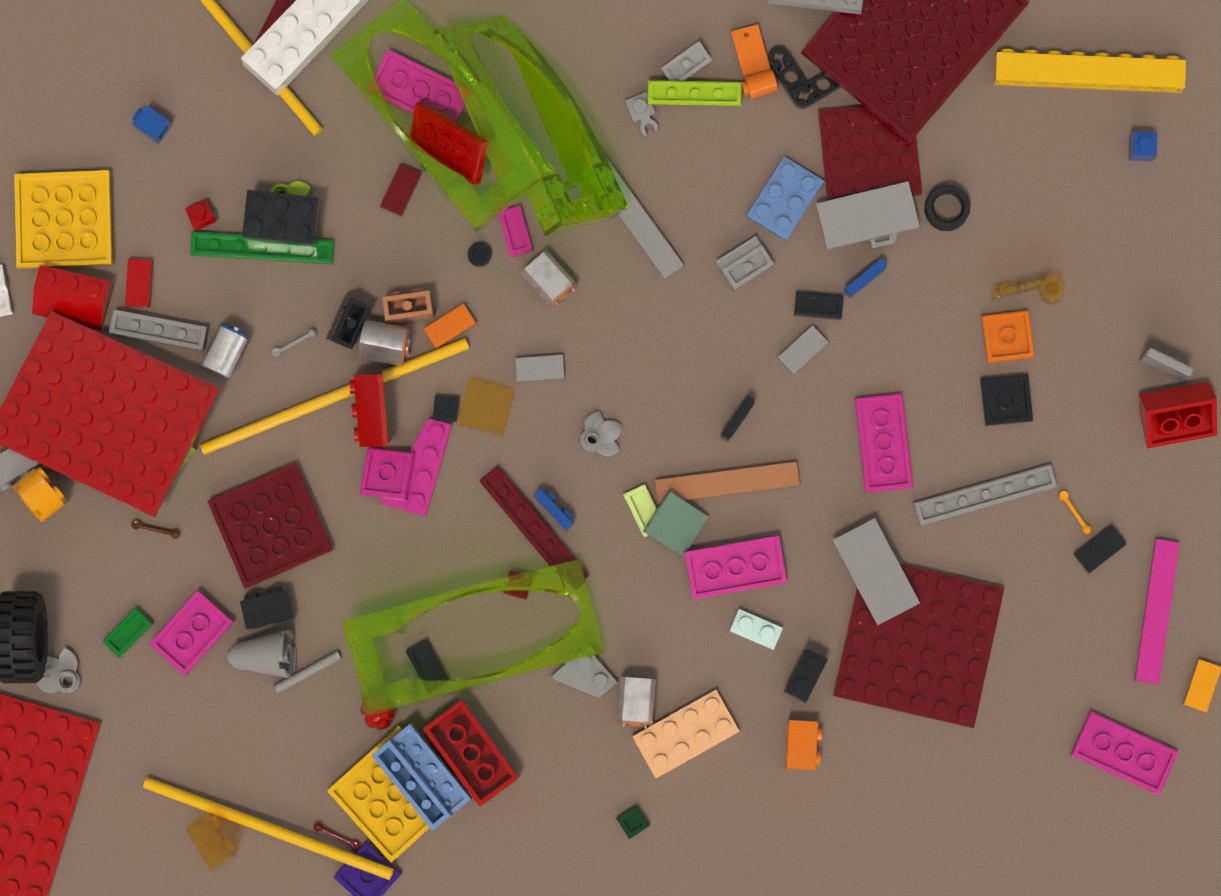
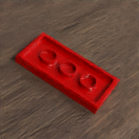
(449, 142)

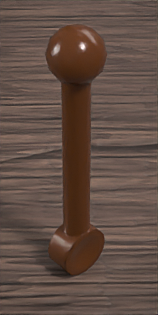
(137, 525)

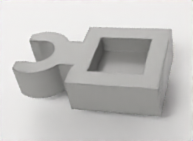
(641, 112)

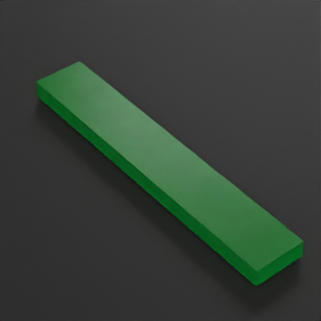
(236, 247)

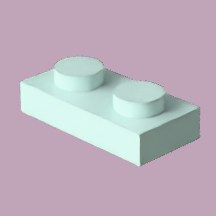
(756, 629)

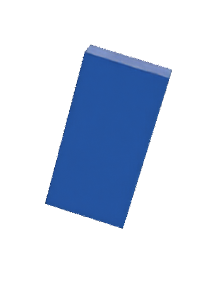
(865, 278)

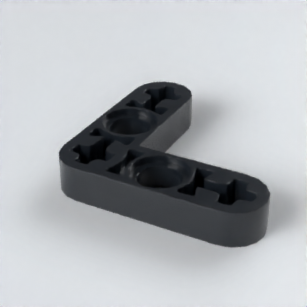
(800, 85)

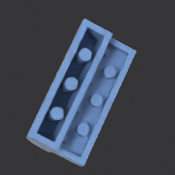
(421, 776)

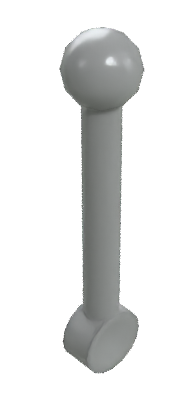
(276, 352)

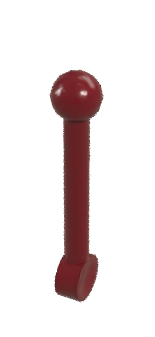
(353, 844)

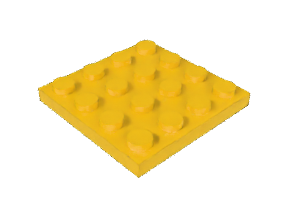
(63, 219)
(379, 805)

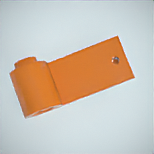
(753, 61)

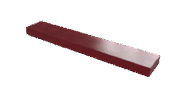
(526, 519)

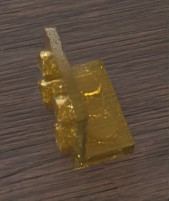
(211, 841)

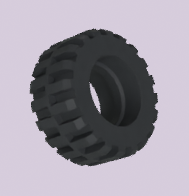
(22, 637)

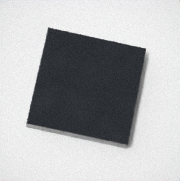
(1006, 400)

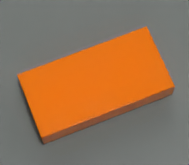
(449, 326)

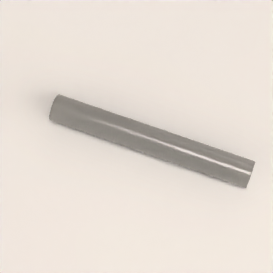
(308, 671)

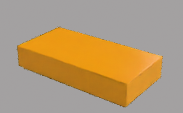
(1202, 685)

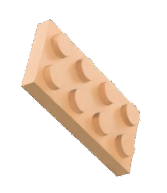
(685, 734)

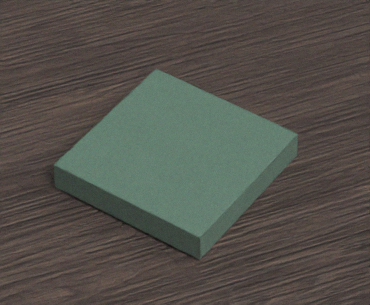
(675, 524)

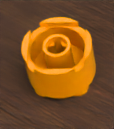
(38, 495)

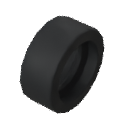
(944, 225)

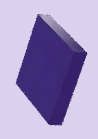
(364, 883)

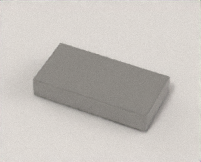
(802, 350)
(539, 368)

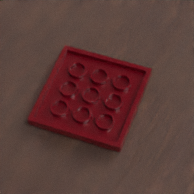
(864, 153)
(270, 526)

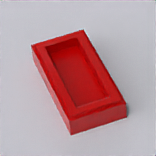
(138, 283)

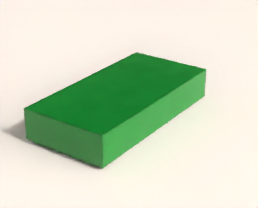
(127, 632)

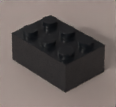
(281, 217)

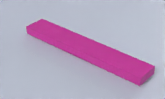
(1157, 611)

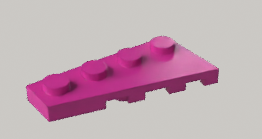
(428, 452)

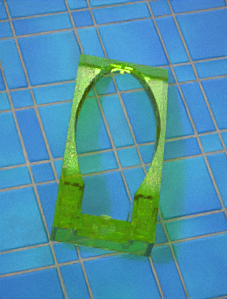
(354, 63)
(512, 154)
(380, 697)

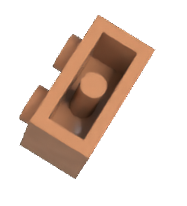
(408, 306)

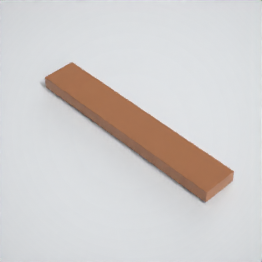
(729, 482)

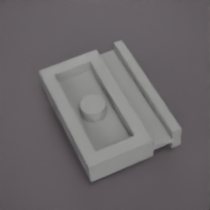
(745, 263)

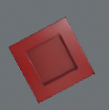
(200, 214)

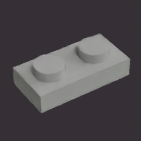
(686, 63)

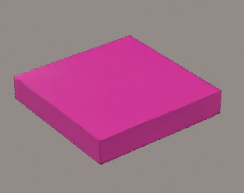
(387, 474)

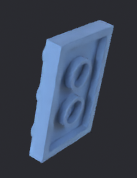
(785, 198)

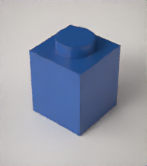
(151, 124)
(1143, 146)

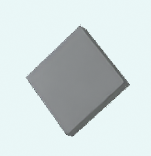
(1166, 365)

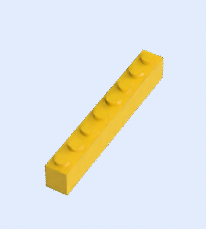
(1089, 71)

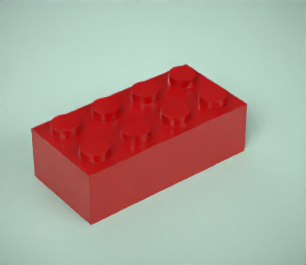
(471, 753)

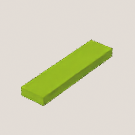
(694, 93)

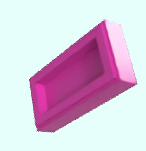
(515, 231)

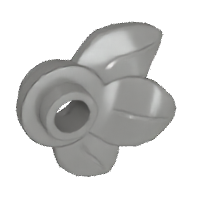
(604, 434)
(57, 671)

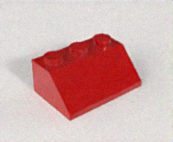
(71, 296)
(369, 409)
(1178, 414)

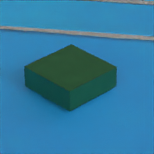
(632, 822)

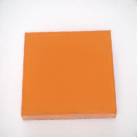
(1007, 336)

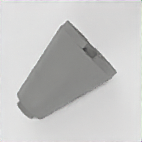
(266, 655)

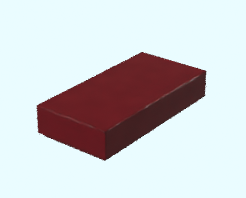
(400, 190)

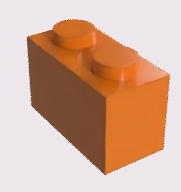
(802, 745)

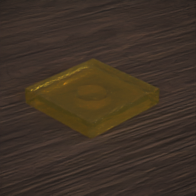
(486, 407)

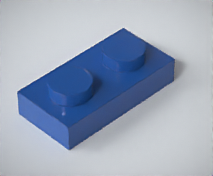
(548, 501)

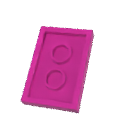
(191, 633)

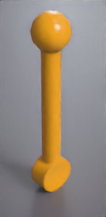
(1064, 497)

